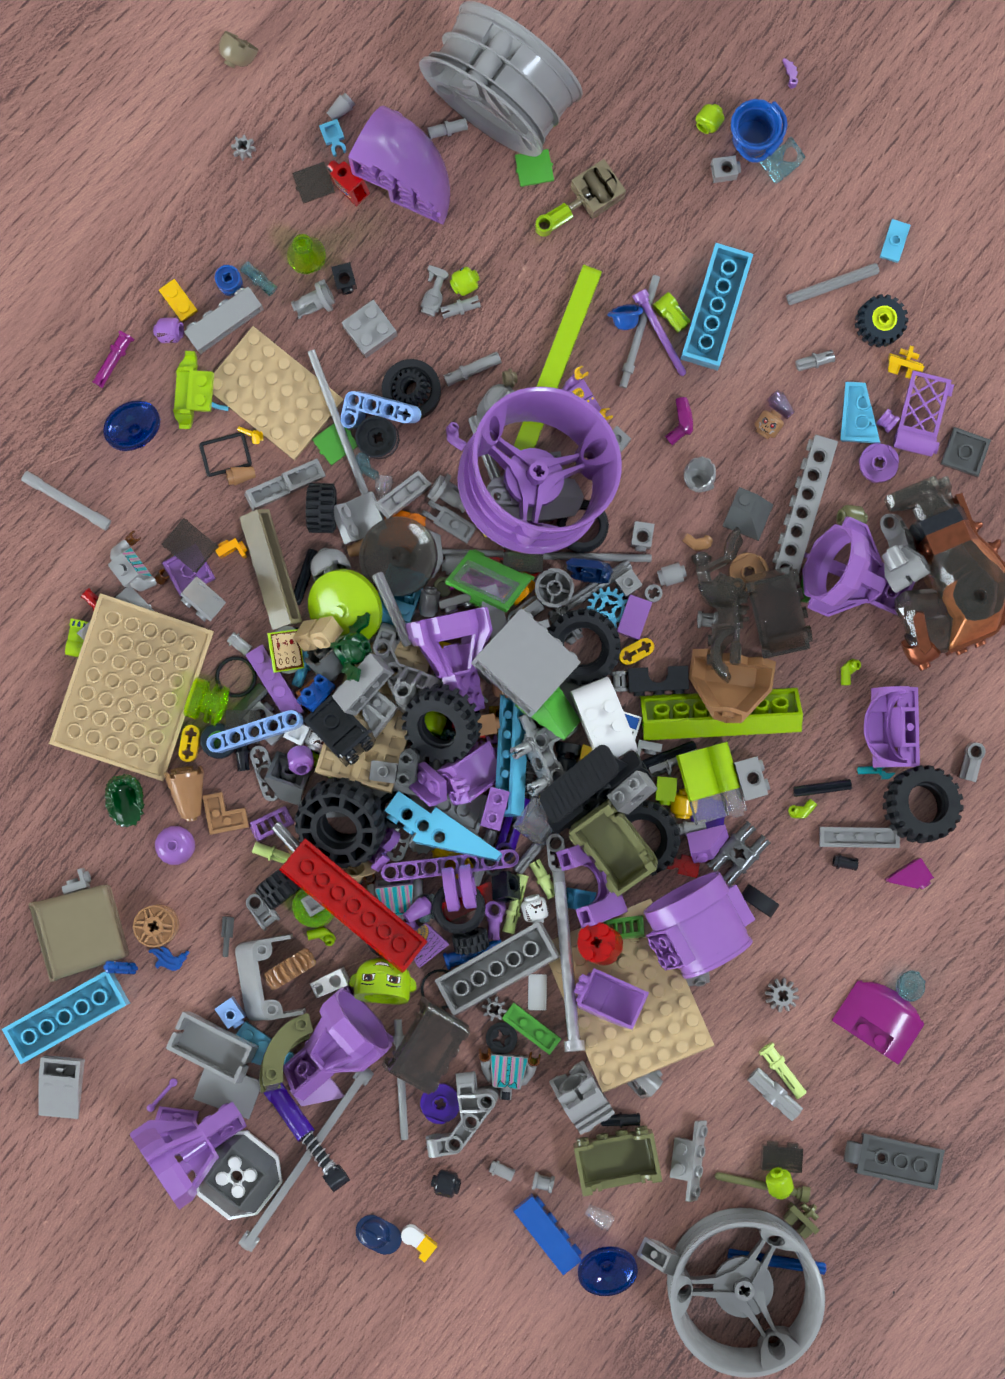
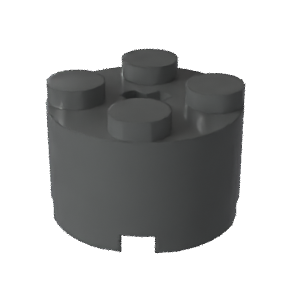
(324, 662)

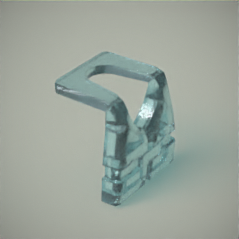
(777, 167)

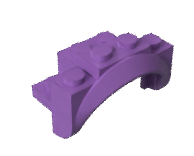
(893, 727)

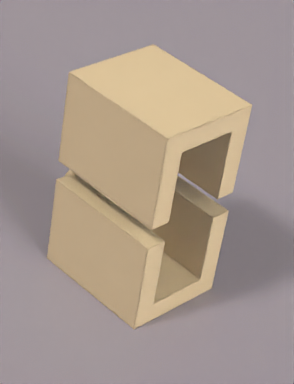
(317, 633)

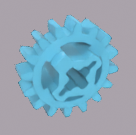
(620, 603)

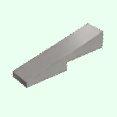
(284, 484)

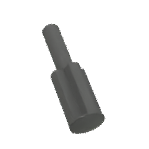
(227, 933)

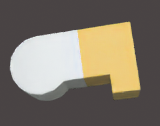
(422, 1242)

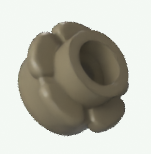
(509, 378)

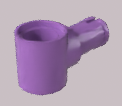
(494, 920)

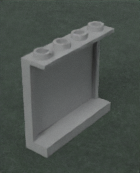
(526, 662)

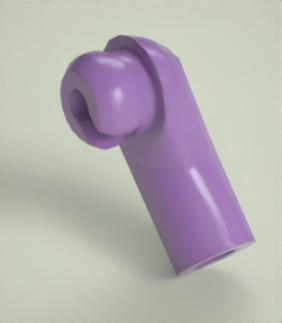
(453, 436)

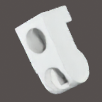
(330, 982)

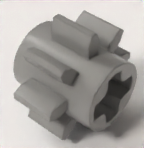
(241, 152)
(495, 1002)

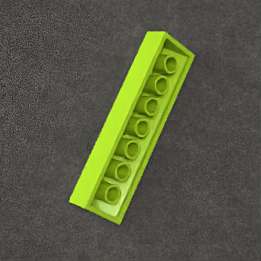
(688, 717)

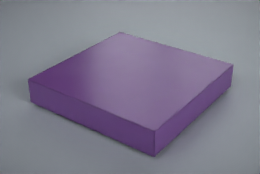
(182, 575)

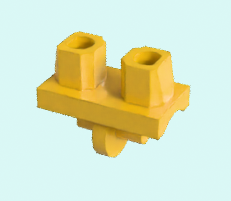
(896, 361)

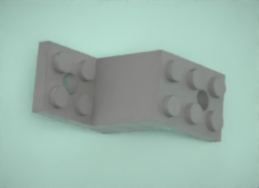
(496, 615)

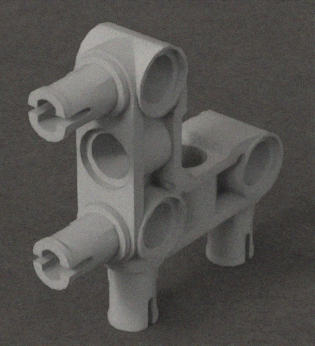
(539, 747)

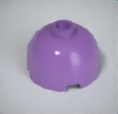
(174, 845)

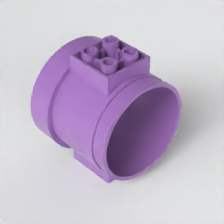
(699, 925)

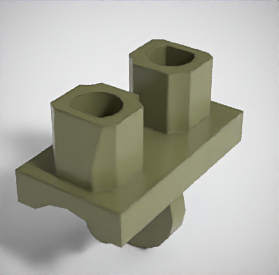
(794, 1214)

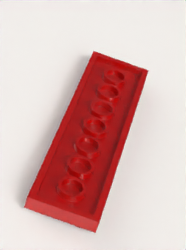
(353, 905)

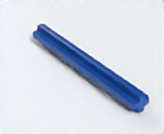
(779, 1261)

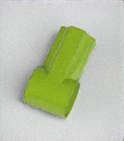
(554, 218)
(668, 308)

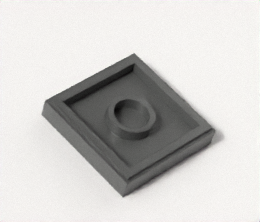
(965, 452)

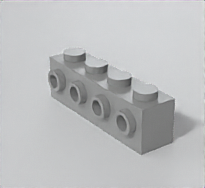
(223, 320)

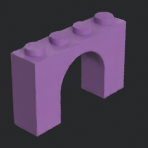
(606, 904)

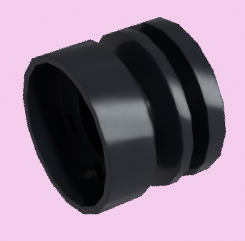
(374, 426)

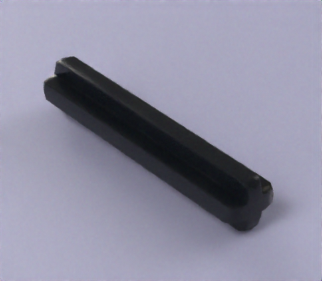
(304, 576)
(669, 754)
(820, 788)

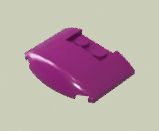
(880, 1019)

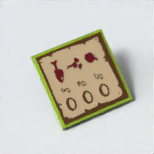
(285, 651)

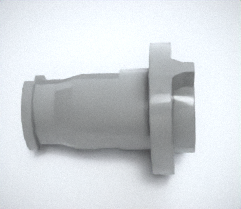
(315, 300)
(446, 491)

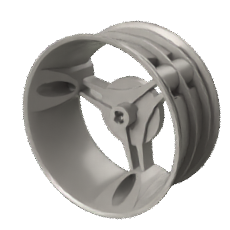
(501, 78)
(753, 1274)

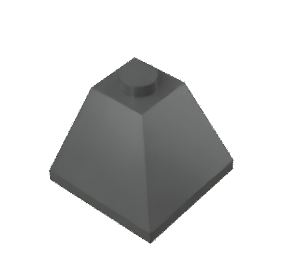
(748, 513)
(286, 784)

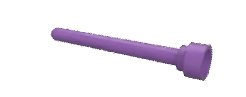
(642, 299)

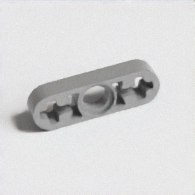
(255, 761)

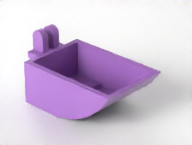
(471, 774)
(610, 998)

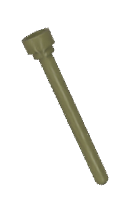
(801, 1193)

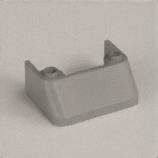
(247, 959)

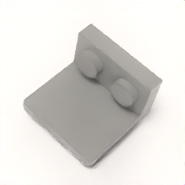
(357, 517)

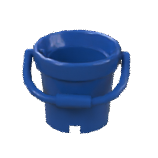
(758, 128)

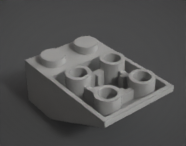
(202, 598)
(60, 1086)

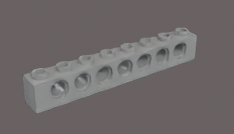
(826, 448)

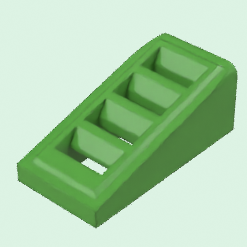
(633, 919)

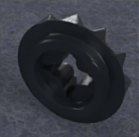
(497, 1046)

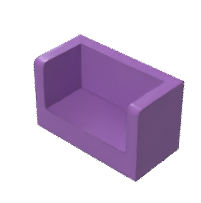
(634, 617)

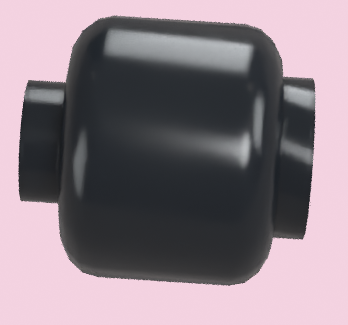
(446, 1183)

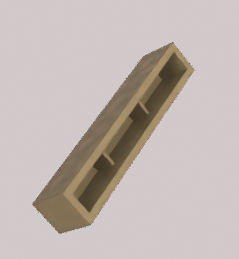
(270, 569)

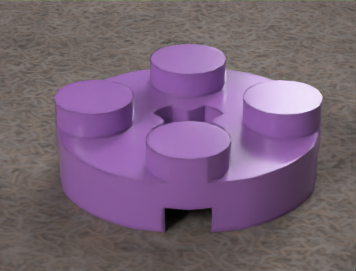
(874, 473)

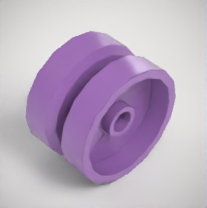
(462, 887)

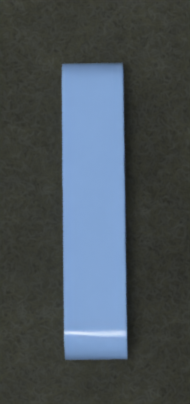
(245, 731)

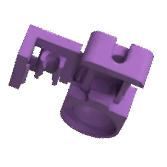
(380, 858)

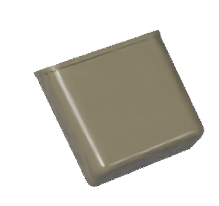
(79, 931)

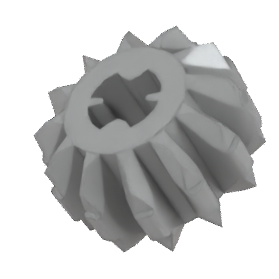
(788, 993)

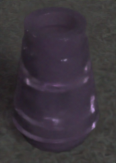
(780, 403)

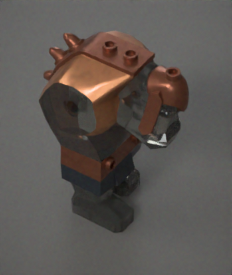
(965, 579)

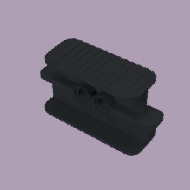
(587, 786)

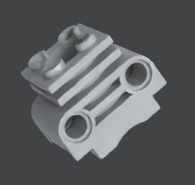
(582, 1098)

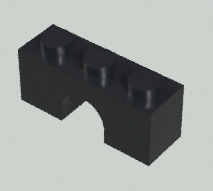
(640, 682)

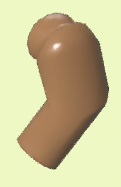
(698, 544)

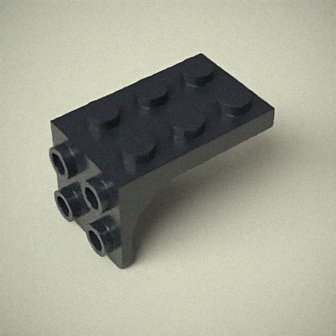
(340, 731)

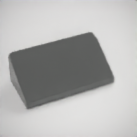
(257, 694)

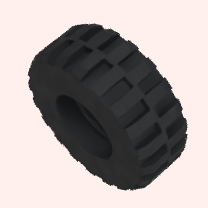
(356, 803)

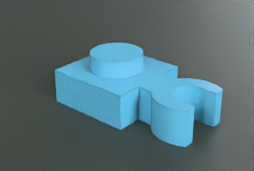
(332, 135)

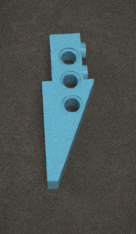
(457, 837)

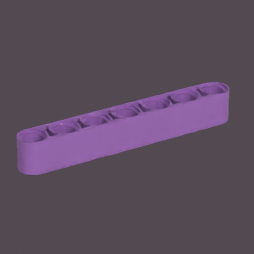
(440, 863)

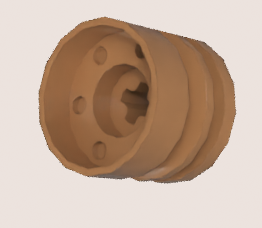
(166, 921)

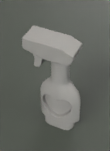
(433, 297)

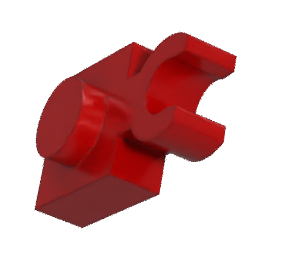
(685, 866)

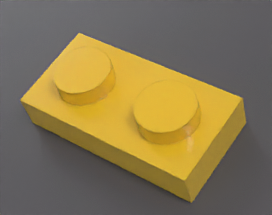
(178, 300)

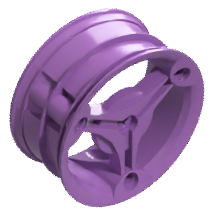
(574, 418)

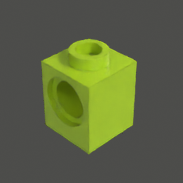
(665, 790)

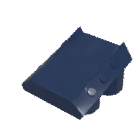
(589, 570)

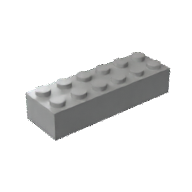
(497, 968)

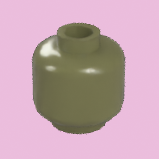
(853, 511)

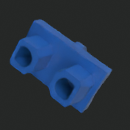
(316, 693)

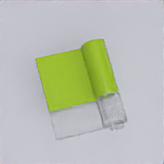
(711, 783)

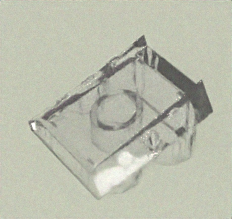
(534, 822)

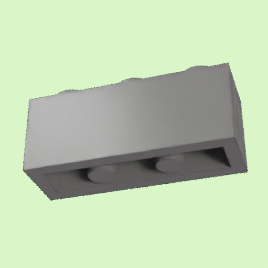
(355, 695)

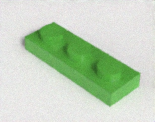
(531, 1028)

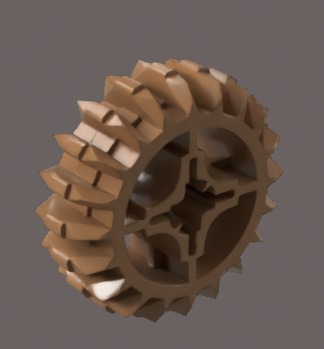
(289, 969)

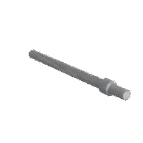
(628, 367)
(398, 1037)

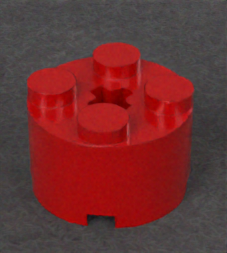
(608, 950)

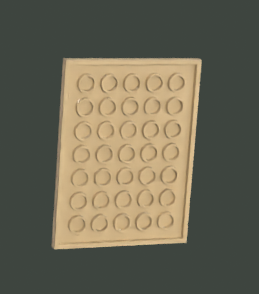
(131, 687)
(666, 1027)

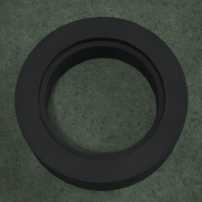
(425, 369)

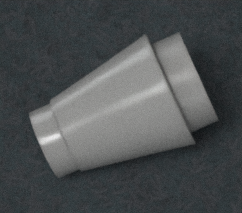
(341, 107)

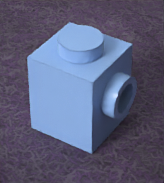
(231, 1013)

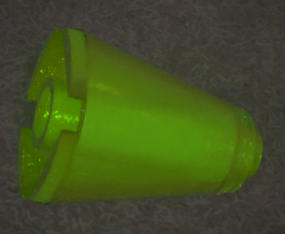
(306, 254)

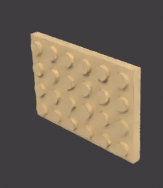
(273, 393)

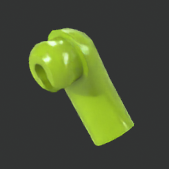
(848, 669)
(802, 812)
(323, 934)

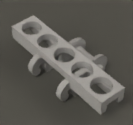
(663, 767)

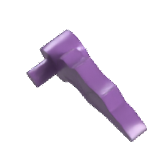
(791, 72)

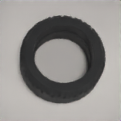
(597, 541)
(458, 928)

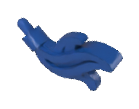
(167, 960)

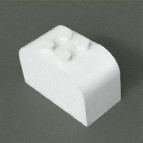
(603, 717)

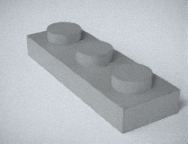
(403, 495)

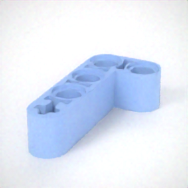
(382, 409)

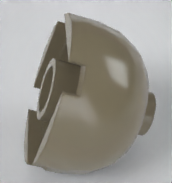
(236, 51)

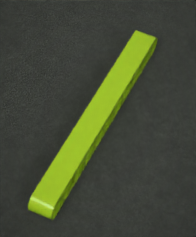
(562, 347)

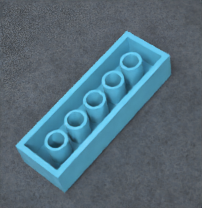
(716, 306)
(65, 1016)

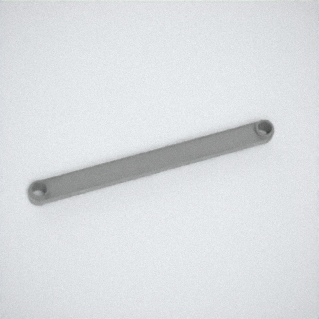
(250, 1239)

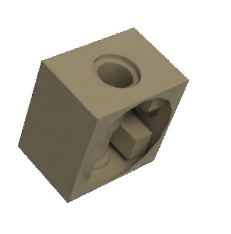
(597, 189)

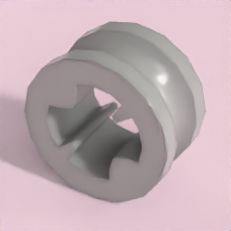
(651, 587)

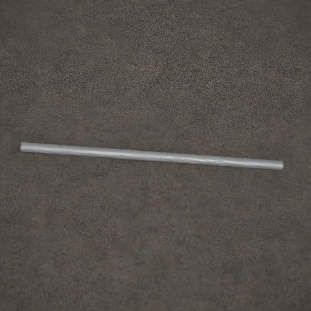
(336, 418)
(563, 555)

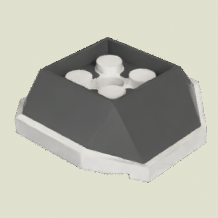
(259, 1179)

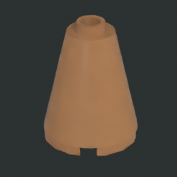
(186, 790)

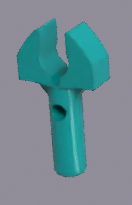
(870, 770)

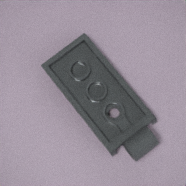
(902, 1162)

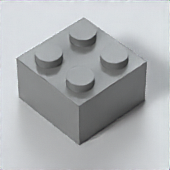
(369, 328)

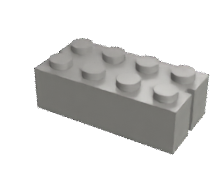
(212, 1047)

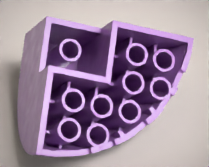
(404, 162)

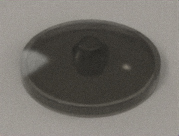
(402, 552)

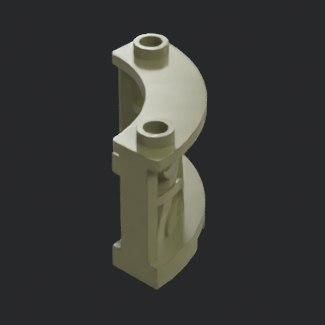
(282, 1043)

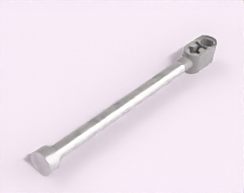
(574, 1042)

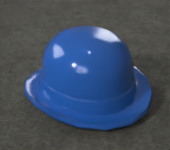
(626, 316)

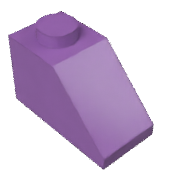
(706, 843)

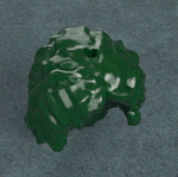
(124, 800)

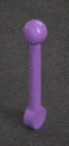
(173, 1082)

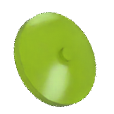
(346, 596)

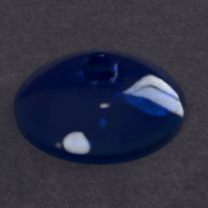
(131, 425)
(607, 1271)

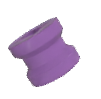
(888, 420)

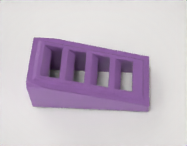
(253, 825)

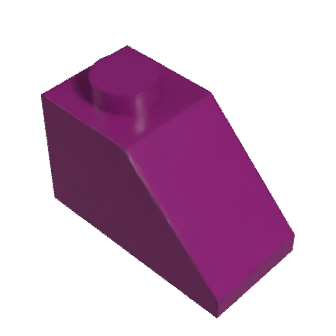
(912, 875)

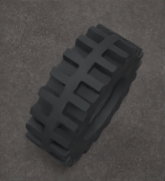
(609, 640)
(456, 709)
(668, 830)

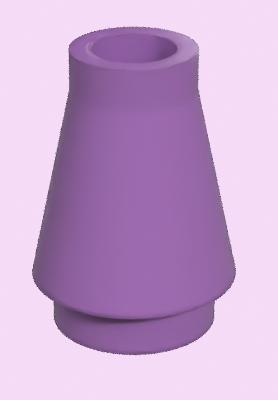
(418, 909)

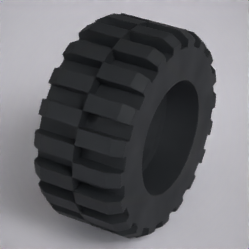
(946, 797)

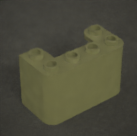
(614, 846)
(617, 1159)

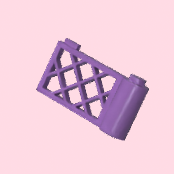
(916, 439)

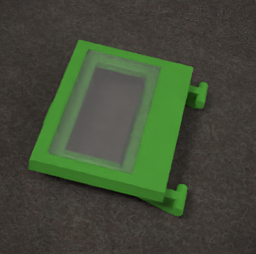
(488, 581)

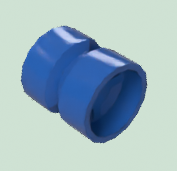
(228, 280)

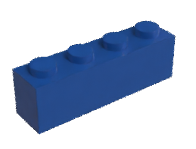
(547, 1233)

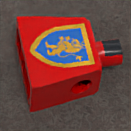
(349, 184)

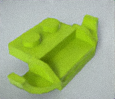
(192, 391)

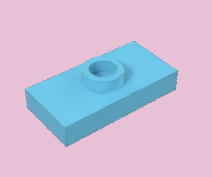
(895, 241)

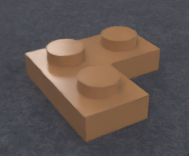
(221, 820)

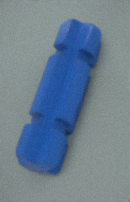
(120, 967)

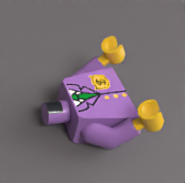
(579, 387)

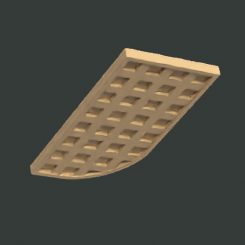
(388, 743)

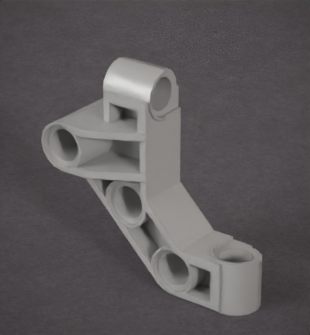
(901, 560)
(408, 680)
(471, 1104)

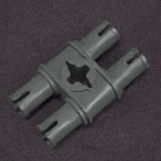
(408, 767)
(737, 842)

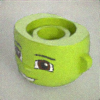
(382, 983)

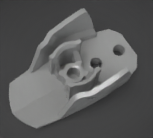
(563, 506)

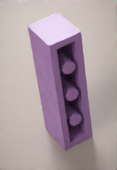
(274, 682)

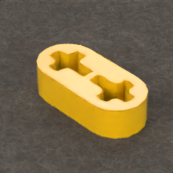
(639, 655)
(194, 743)

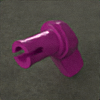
(685, 420)

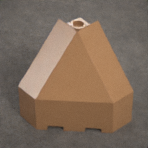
(734, 700)

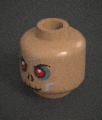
(769, 424)

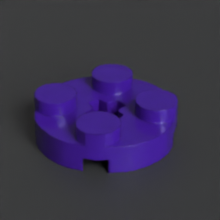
(447, 1112)

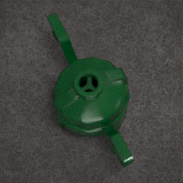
(353, 648)

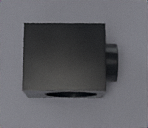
(340, 271)
(505, 887)

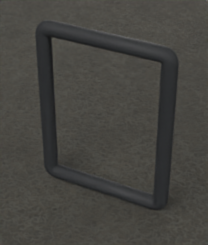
(221, 439)

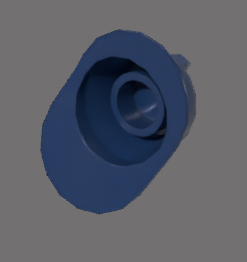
(378, 1234)

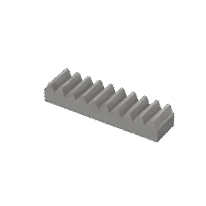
(858, 837)

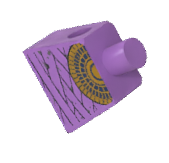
(435, 943)

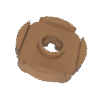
(747, 560)

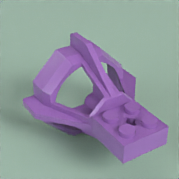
(860, 579)
(454, 660)
(343, 1041)
(193, 1143)

